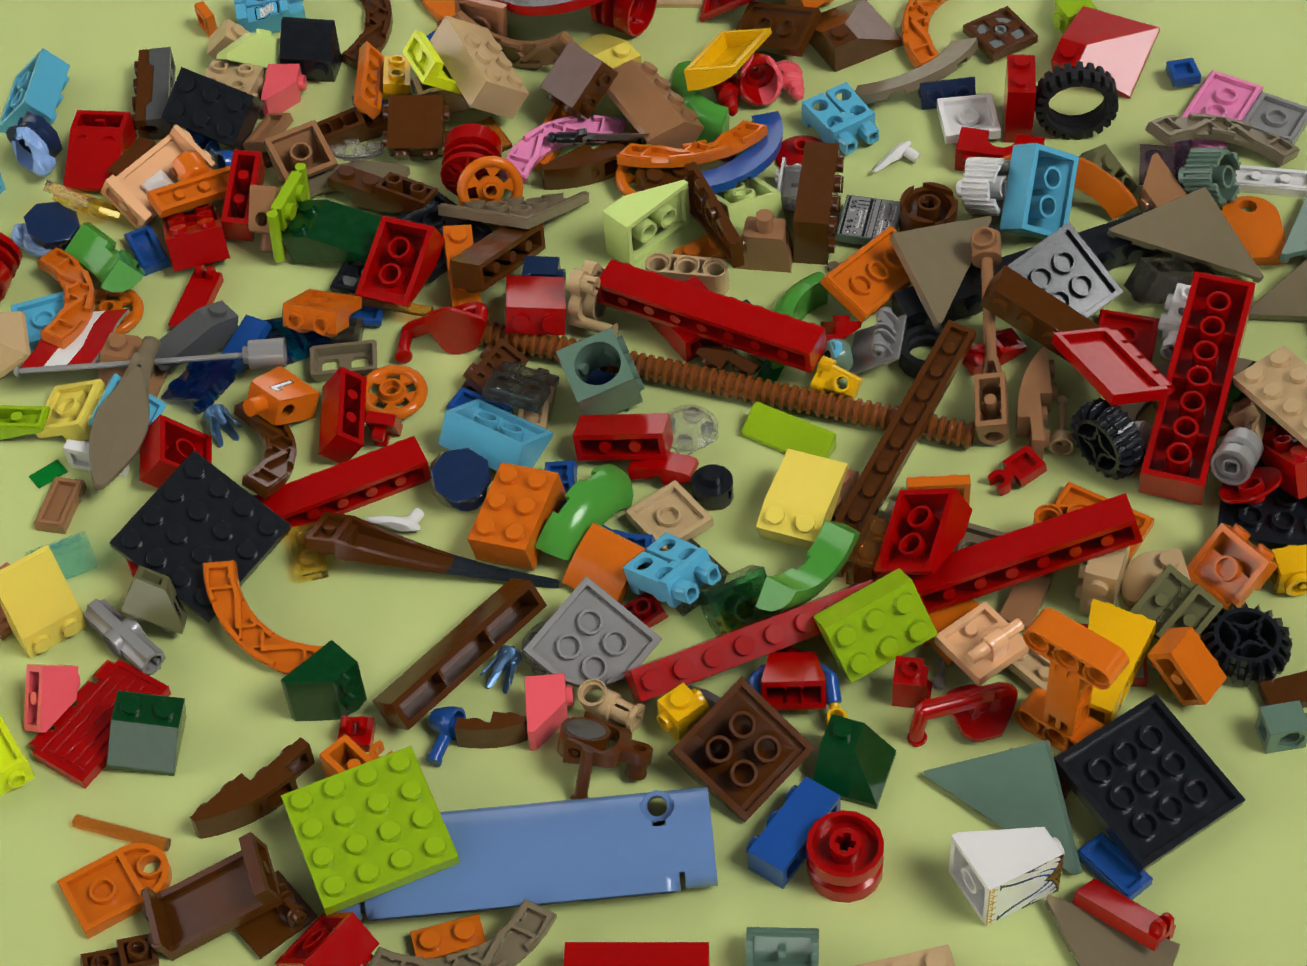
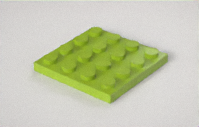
(369, 830)

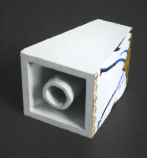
(1005, 869)

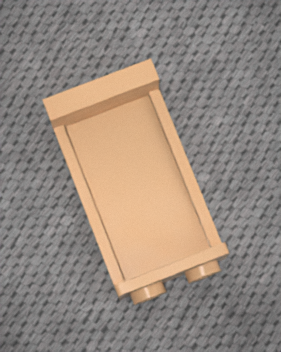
(125, 189)

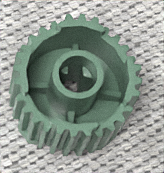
(1214, 170)

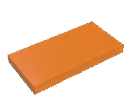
(868, 277)

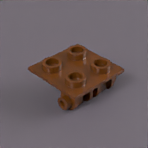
(278, 924)

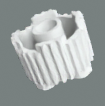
(984, 185)

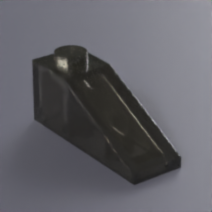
(1157, 277)

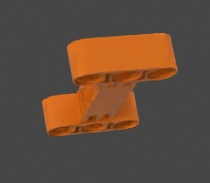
(1076, 665)

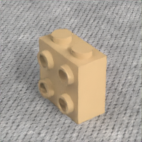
(239, 76)
(1101, 578)

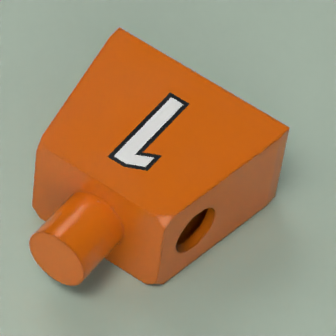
(281, 398)

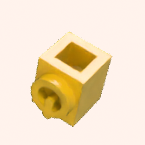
(1292, 570)
(681, 710)

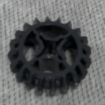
(1108, 439)
(1246, 638)

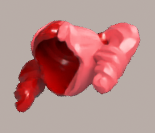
(760, 84)

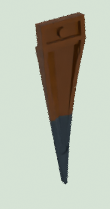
(364, 542)

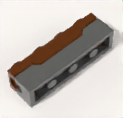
(152, 87)

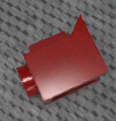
(910, 682)

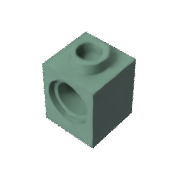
(1282, 727)

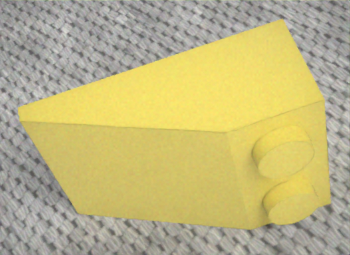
(610, 50)
(801, 498)
(39, 602)

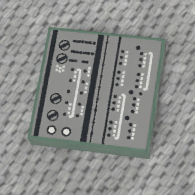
(866, 218)

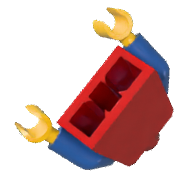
(798, 682)

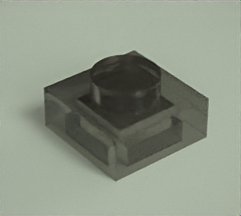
(350, 334)

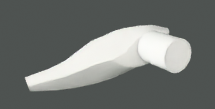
(896, 154)
(401, 524)

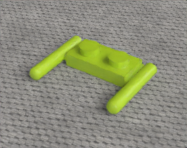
(285, 207)

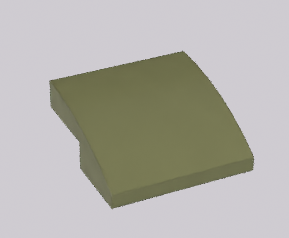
(1176, 603)

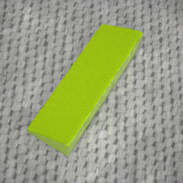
(786, 431)

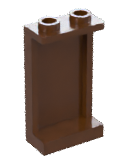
(212, 900)

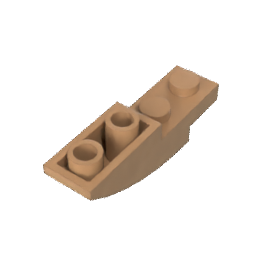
(1035, 402)

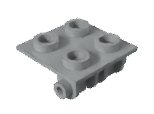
(878, 343)

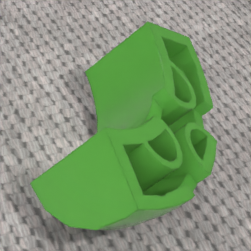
(711, 115)
(98, 254)
(800, 301)
(586, 503)
(822, 565)

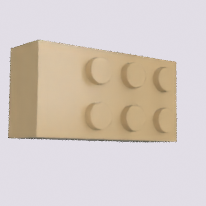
(479, 67)

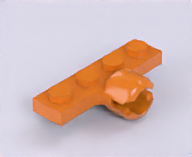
(195, 187)

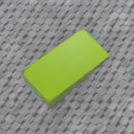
(22, 420)

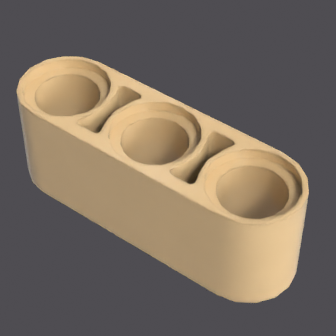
(710, 271)

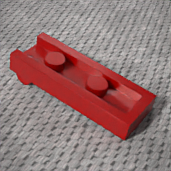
(198, 293)
(1125, 914)

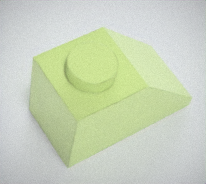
(252, 49)

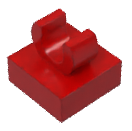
(382, 426)
(359, 729)

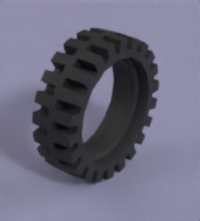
(1076, 77)

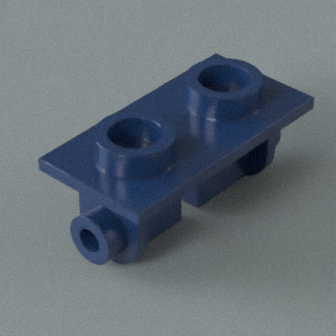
(944, 89)

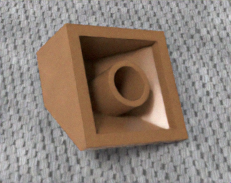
(121, 348)

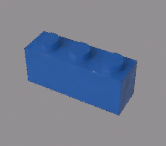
(782, 844)

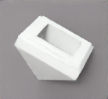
(156, 181)

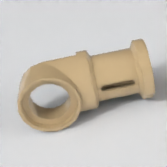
(611, 705)

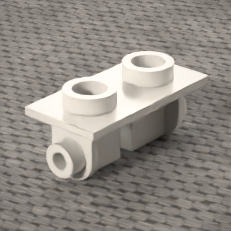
(787, 181)

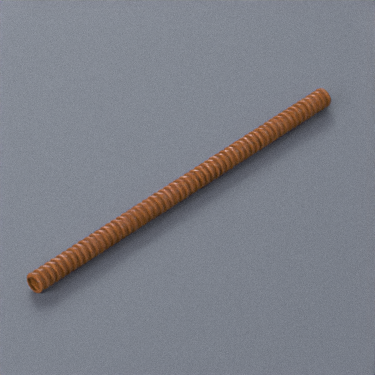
(744, 387)

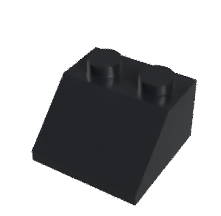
(312, 45)

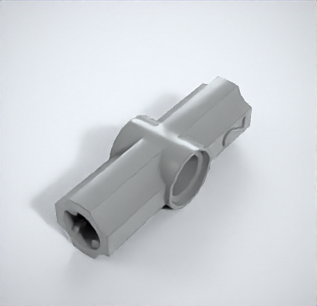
(124, 636)

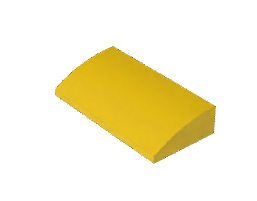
(723, 57)

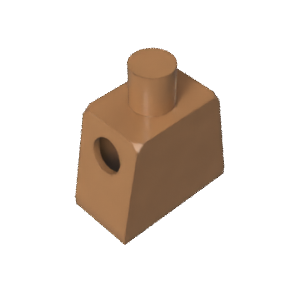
(259, 204)
(767, 243)

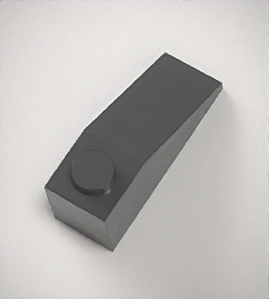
(199, 334)

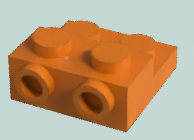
(320, 312)
(1231, 565)

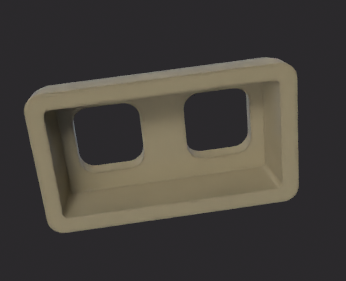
(344, 354)

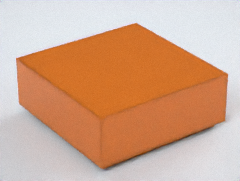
(205, 18)

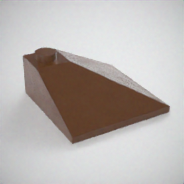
(852, 35)
(741, 750)

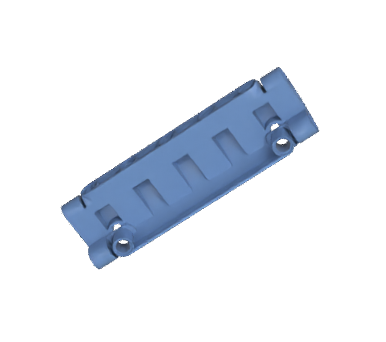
(562, 855)

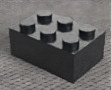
(212, 109)

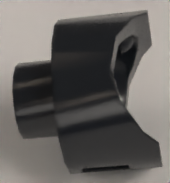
(713, 486)

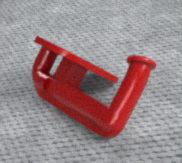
(453, 328)
(977, 711)

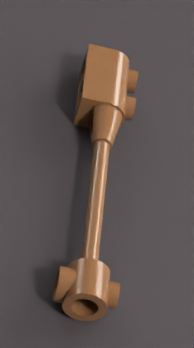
(991, 383)

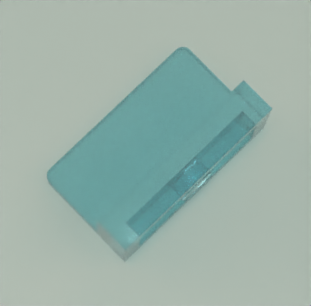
(72, 554)

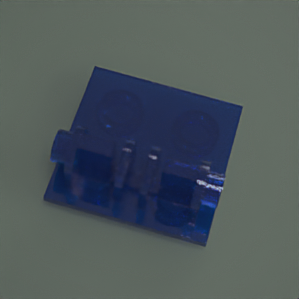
(202, 383)

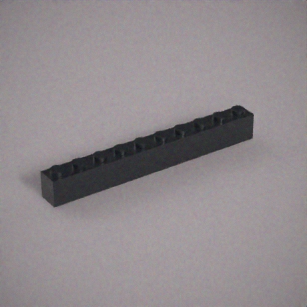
(1109, 251)

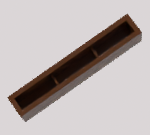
(459, 653)

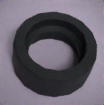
(917, 336)

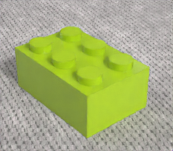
(875, 625)

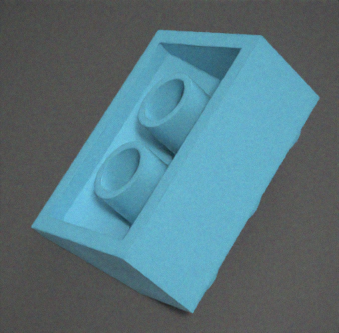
(36, 90)
(1038, 190)
(493, 434)

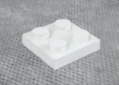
(970, 112)

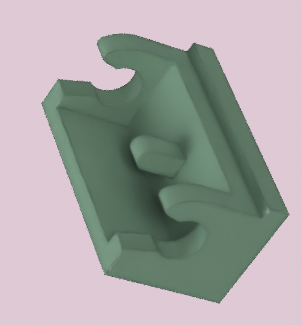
(782, 946)

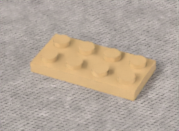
(1279, 389)

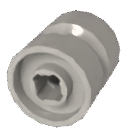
(1237, 456)

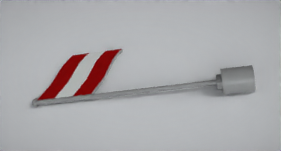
(89, 344)

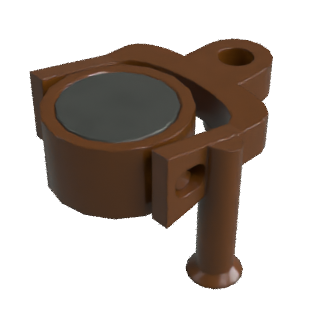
(586, 743)

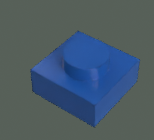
(1183, 72)

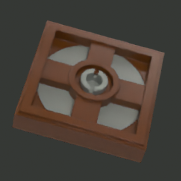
(1000, 33)

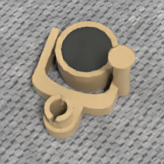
(583, 302)

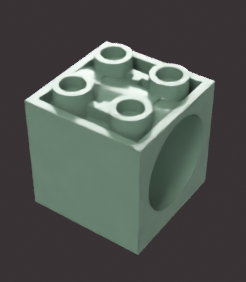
(595, 352)

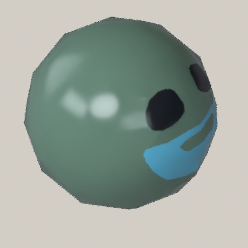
(841, 352)

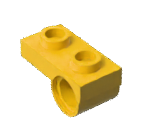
(396, 76)

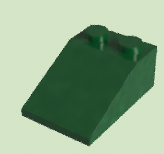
(330, 233)

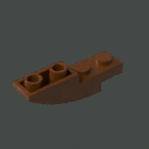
(585, 165)
(386, 194)
(248, 800)

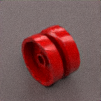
(845, 856)

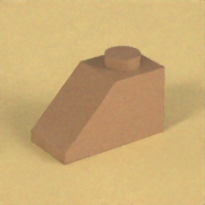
(1159, 186)

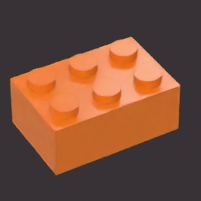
(515, 515)

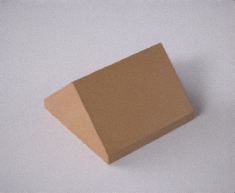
(300, 145)

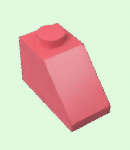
(282, 87)
(48, 694)
(546, 706)

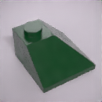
(854, 761)

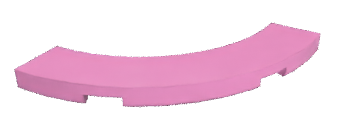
(535, 145)

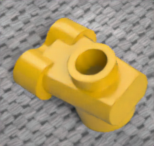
(829, 376)

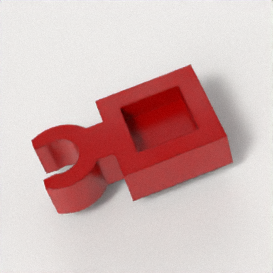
(1020, 468)

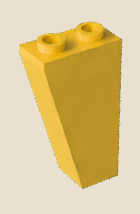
(1131, 633)

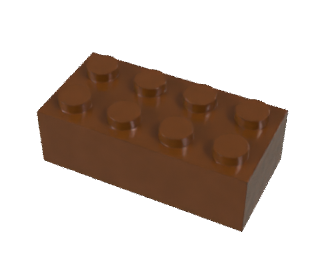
(817, 203)

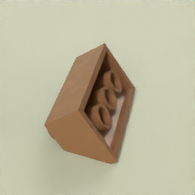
(653, 105)

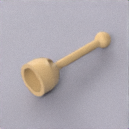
(1060, 435)

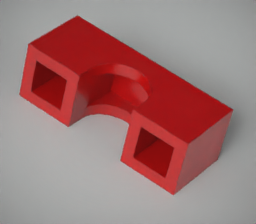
(976, 143)

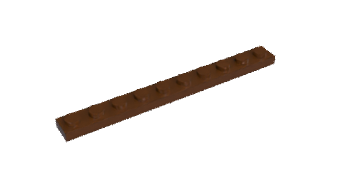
(906, 426)

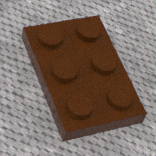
(789, 25)

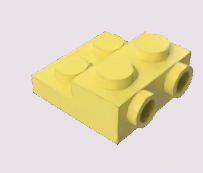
(71, 409)

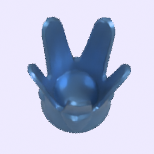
(218, 417)
(505, 659)

